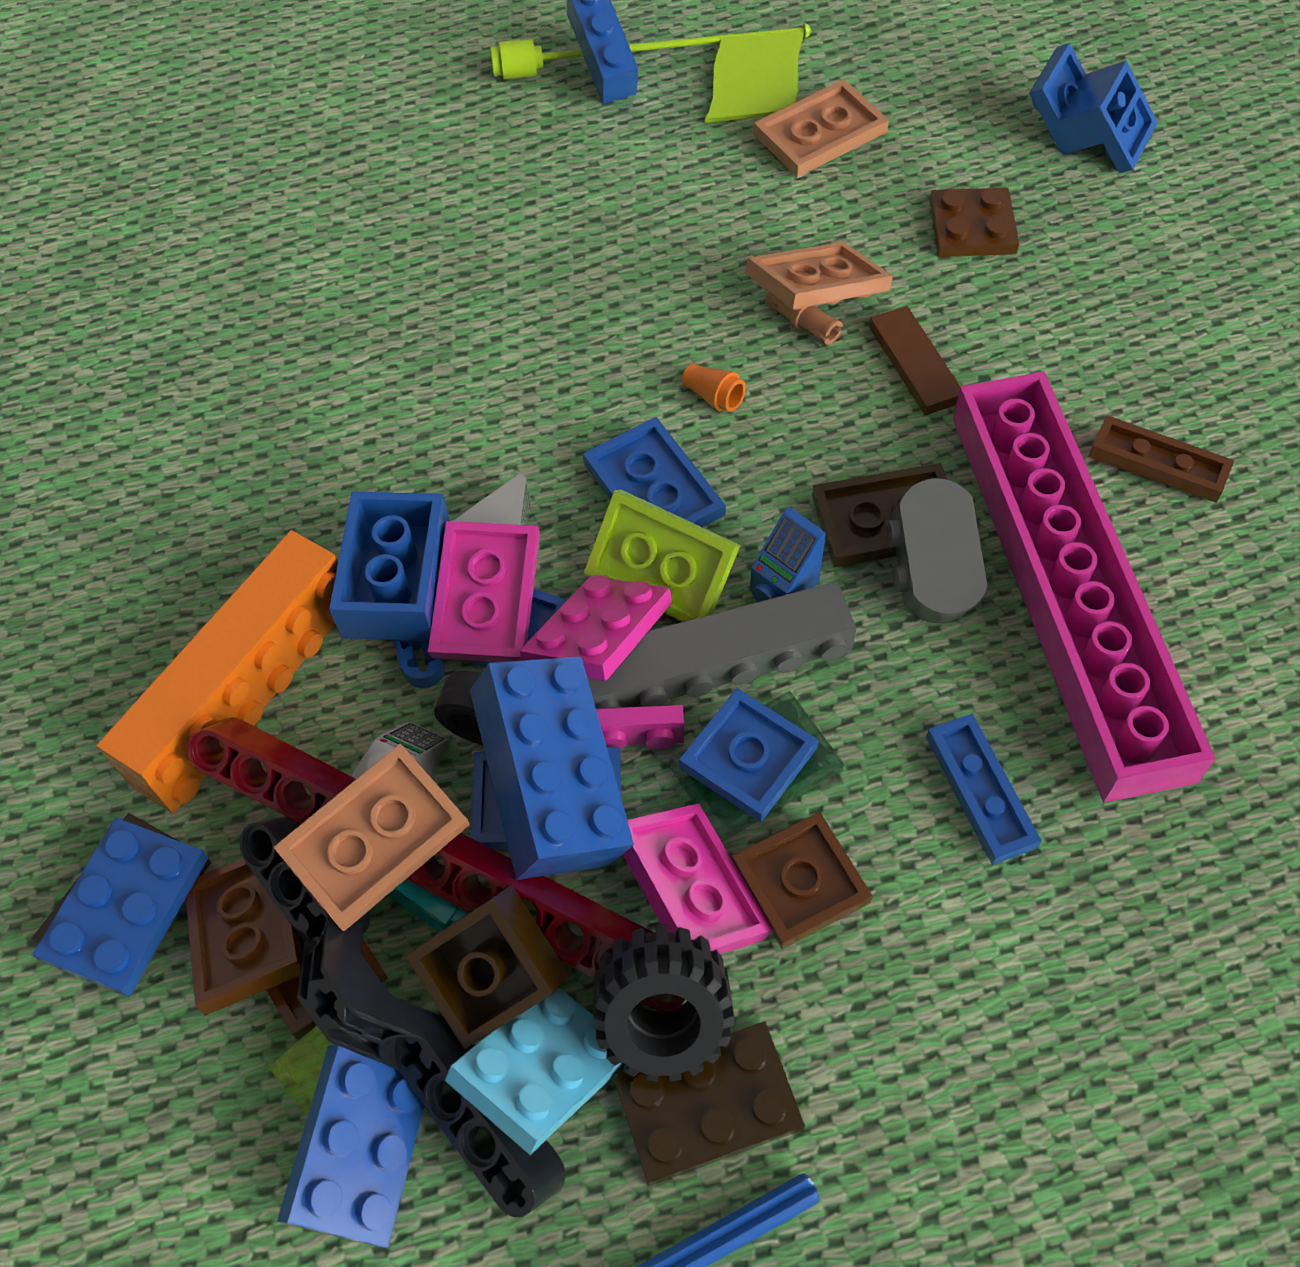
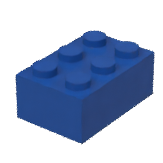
(389, 566)

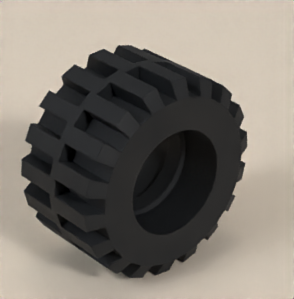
(662, 1040)

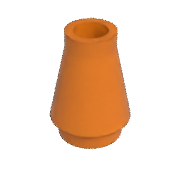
(717, 387)

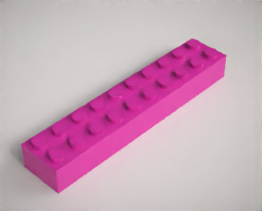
(1080, 591)

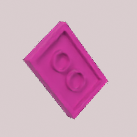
(484, 591)
(600, 624)
(694, 879)

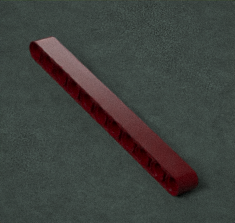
(464, 858)

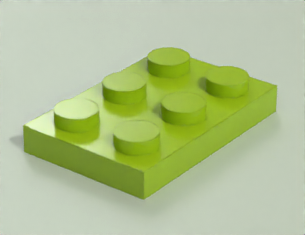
(663, 550)

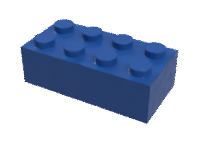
(550, 767)

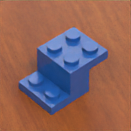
(1093, 108)

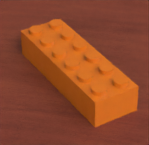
(226, 670)

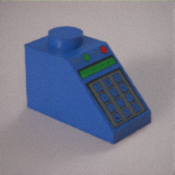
(789, 558)

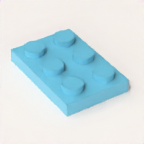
(535, 1070)

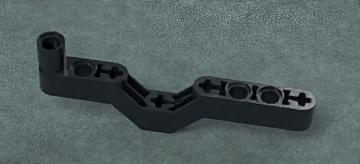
(364, 1017)

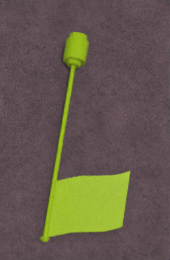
(751, 71)

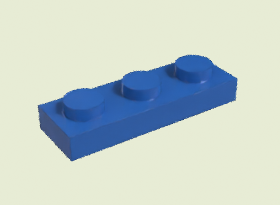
(983, 789)

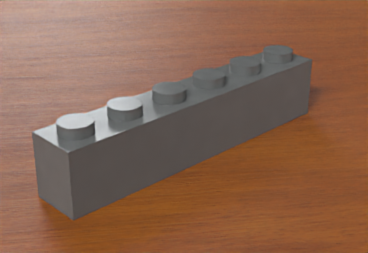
(730, 648)

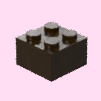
(488, 967)

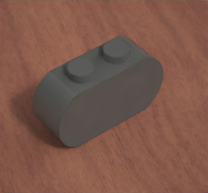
(937, 551)

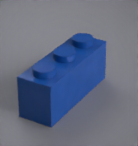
(604, 48)

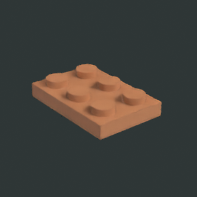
(820, 127)
(818, 275)
(371, 836)

